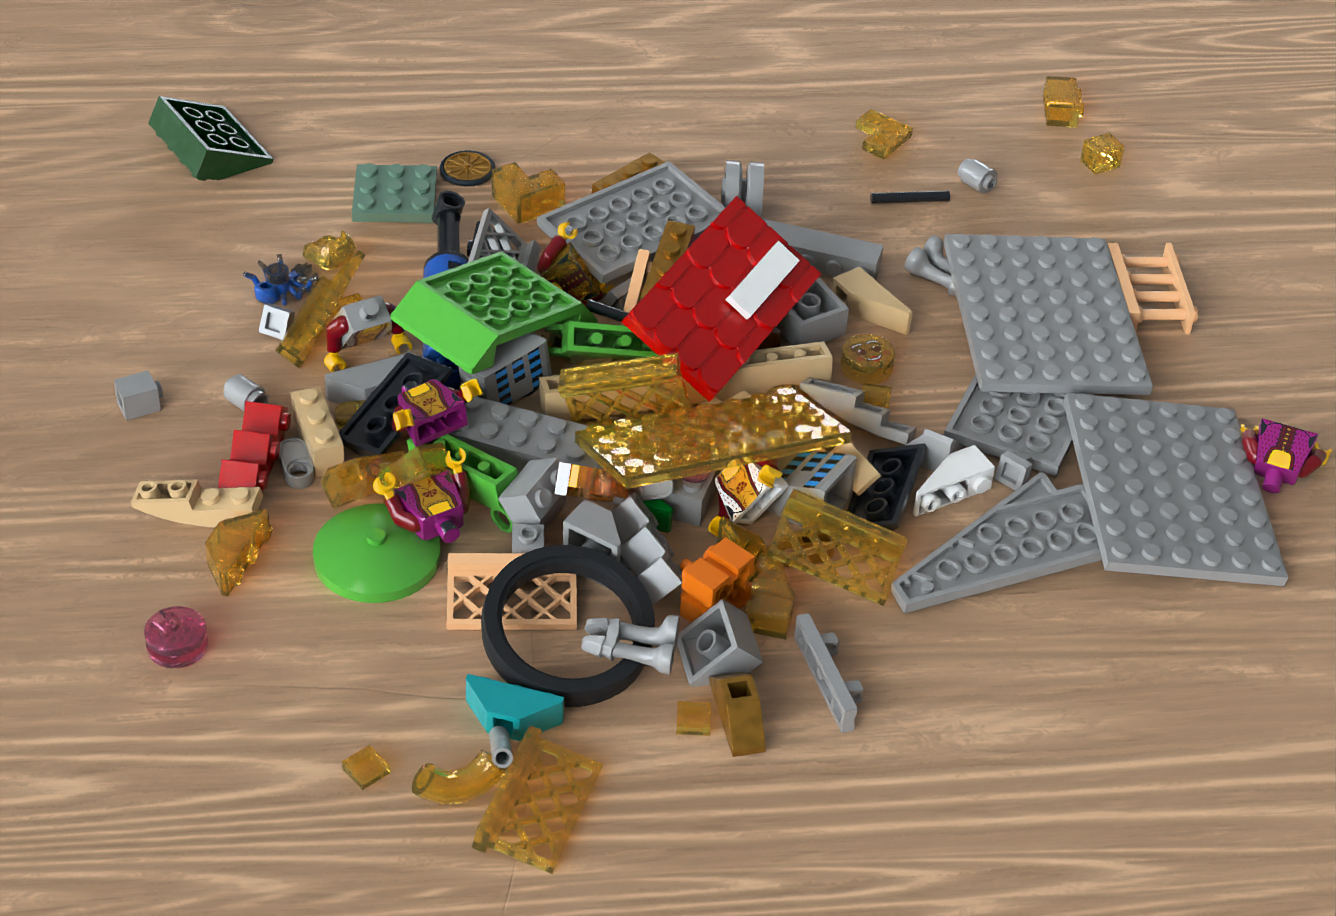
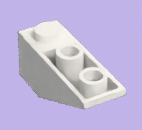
(956, 478)

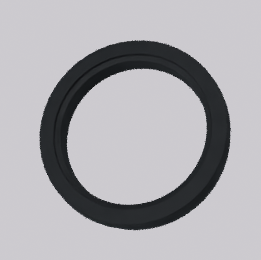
(572, 560)

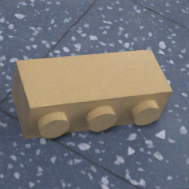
(317, 429)

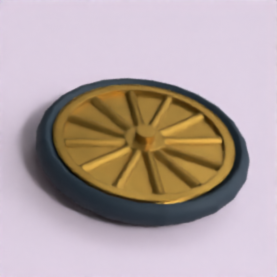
(467, 168)

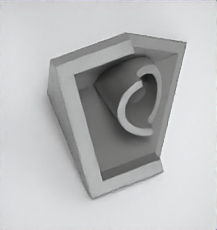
(937, 448)

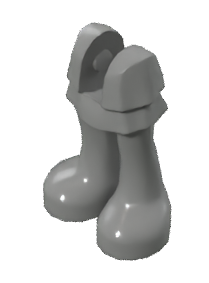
(931, 263)
(607, 634)

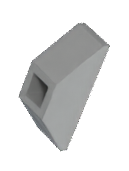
(359, 381)

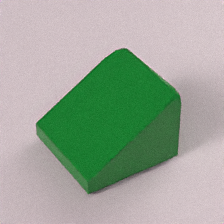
(662, 513)

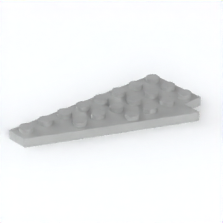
(1015, 541)

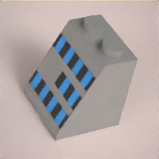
(514, 369)
(818, 474)

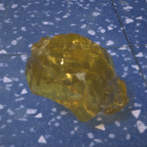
(330, 251)

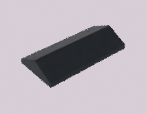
(370, 428)
(888, 495)

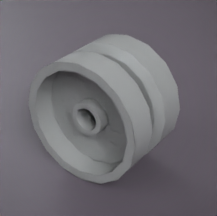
(747, 189)

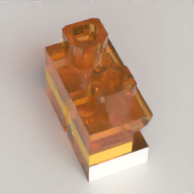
(588, 483)

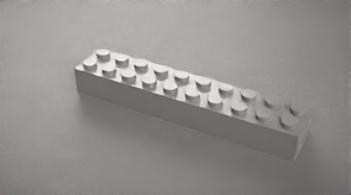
(525, 435)

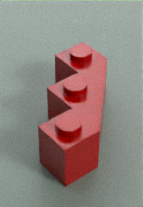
(255, 446)

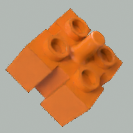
(716, 576)

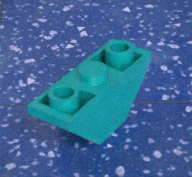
(512, 706)

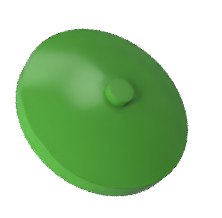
(371, 558)

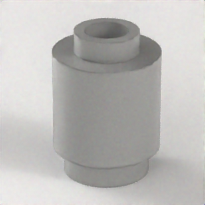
(977, 175)
(241, 389)

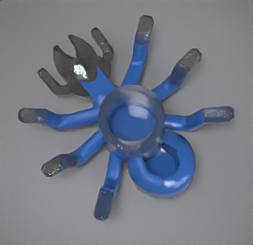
(280, 281)

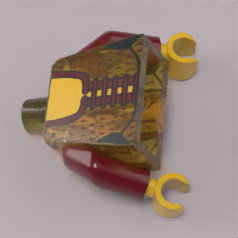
(567, 269)

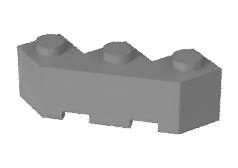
(645, 548)

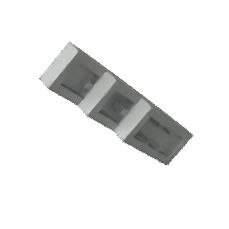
(849, 405)

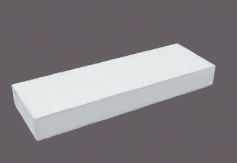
(762, 280)

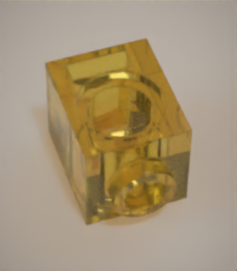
(1102, 153)

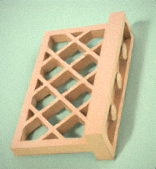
(482, 569)

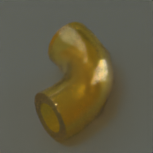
(458, 784)

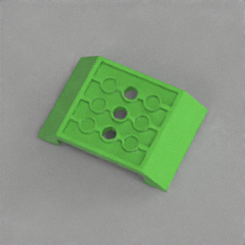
(483, 306)

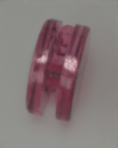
(176, 637)

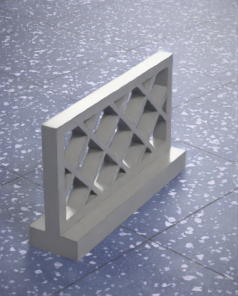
(525, 253)

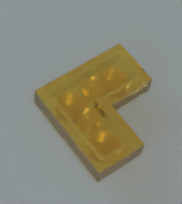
(884, 133)

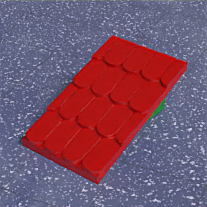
(689, 308)

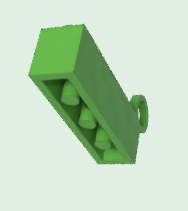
(598, 341)
(485, 473)

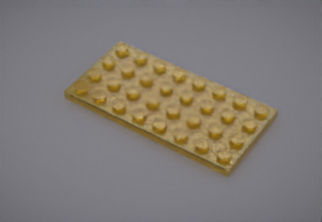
(710, 437)

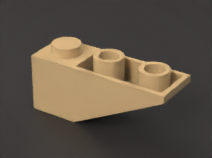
(871, 301)

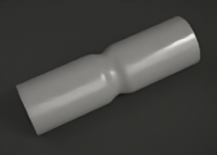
(500, 747)

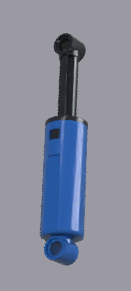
(448, 256)

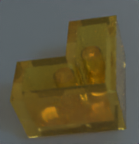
(525, 195)

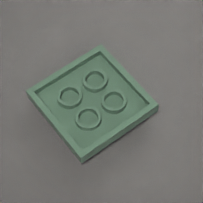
(394, 193)

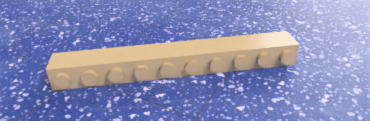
(757, 375)

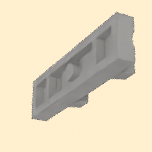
(817, 653)

